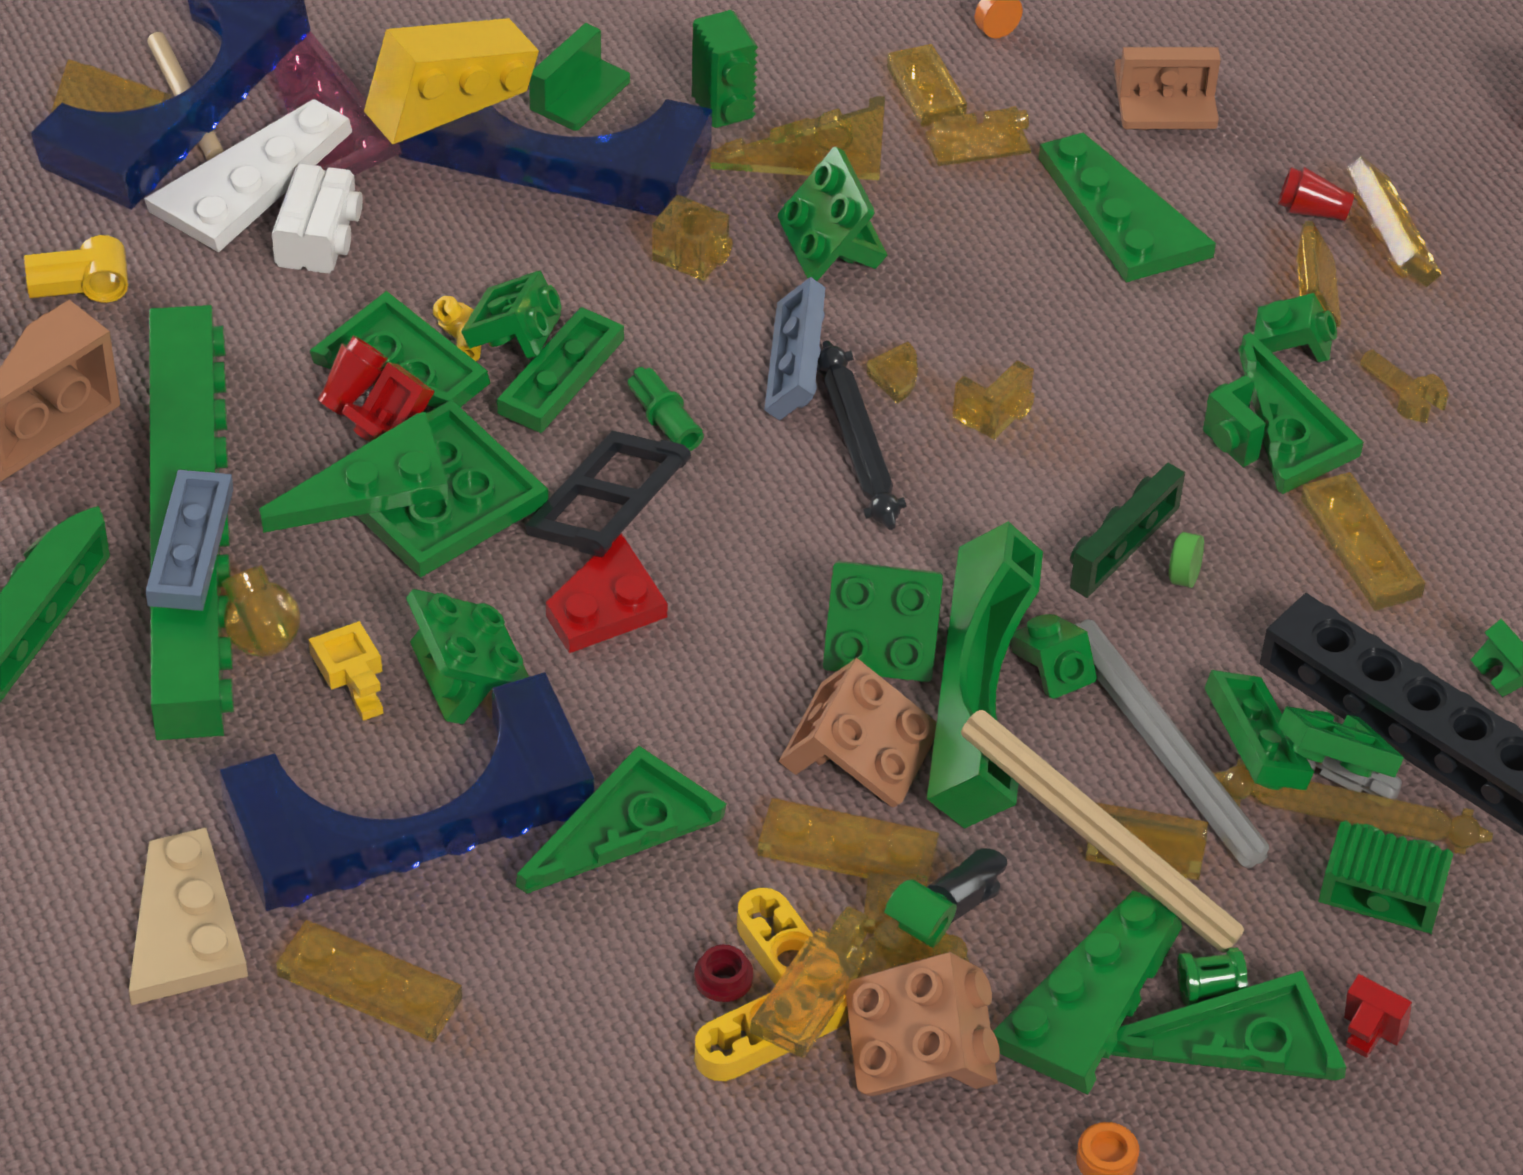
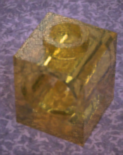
(691, 238)

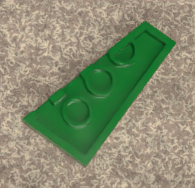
(1121, 212)
(1082, 1003)

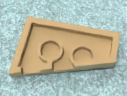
(184, 922)

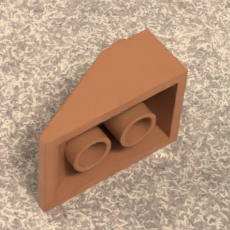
(54, 384)

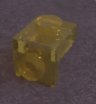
(995, 407)

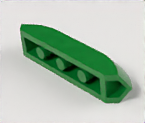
(47, 587)

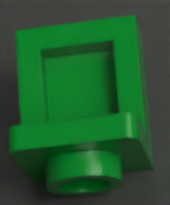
(1296, 323)
(1233, 423)
(1058, 651)

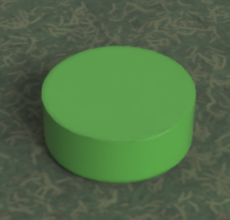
(1186, 559)

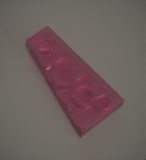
(313, 74)

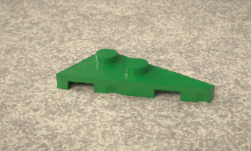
(1300, 430)
(382, 475)
(628, 813)
(1255, 1029)

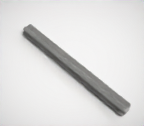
(1175, 751)

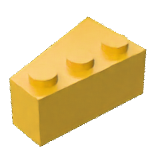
(446, 73)

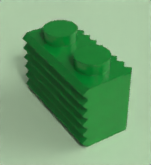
(724, 68)
(1386, 876)

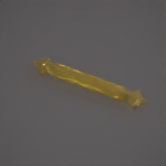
(1360, 808)

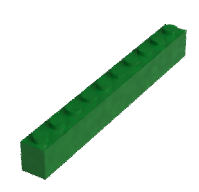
(184, 429)

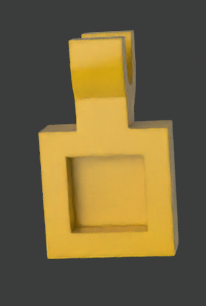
(350, 659)

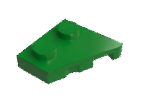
(1352, 743)

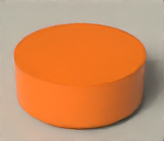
(998, 17)
(1107, 1150)

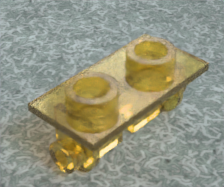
(963, 140)

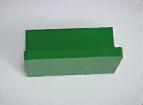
(575, 80)

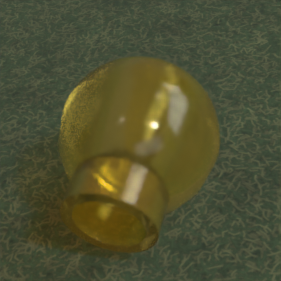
(259, 613)

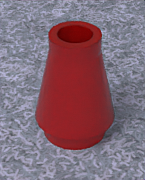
(1314, 196)
(352, 374)

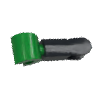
(932, 909)

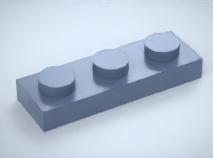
(795, 349)
(189, 540)

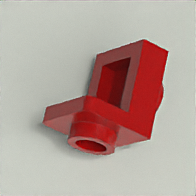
(391, 401)

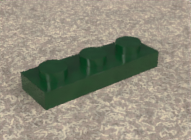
(1126, 529)

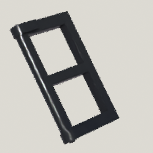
(582, 481)

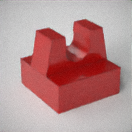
(1374, 1015)

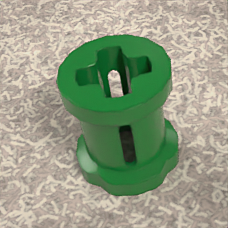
(1210, 975)

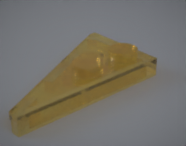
(806, 142)

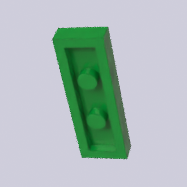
(560, 370)
(1252, 725)

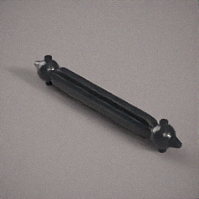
(859, 436)

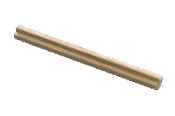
(1102, 831)

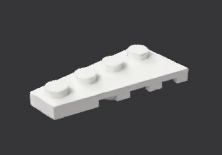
(245, 180)

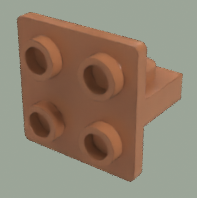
(1168, 87)

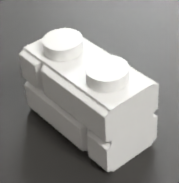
(316, 218)

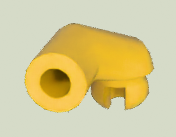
(452, 318)

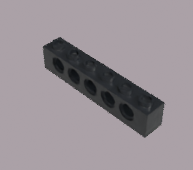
(1402, 702)

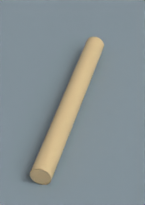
(179, 83)

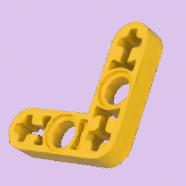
(726, 1030)

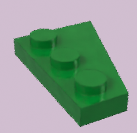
(412, 345)

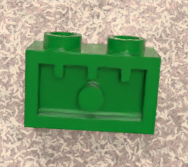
(514, 308)

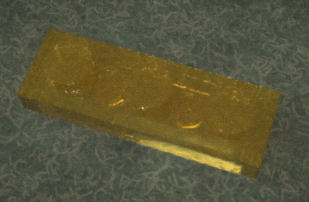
(1392, 223)
(1362, 541)
(845, 842)
(369, 981)

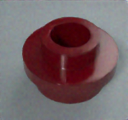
(723, 961)

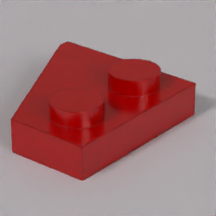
(605, 599)

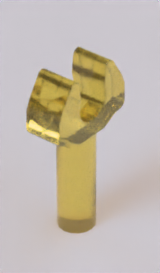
(1412, 391)

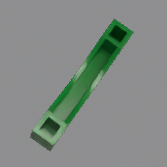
(991, 593)

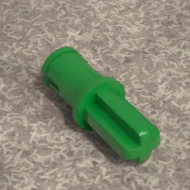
(665, 408)

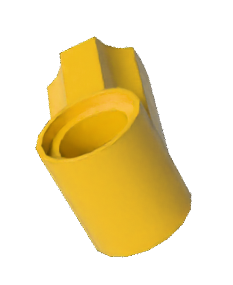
(95, 270)

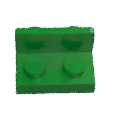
(831, 218)
(883, 619)
(462, 651)

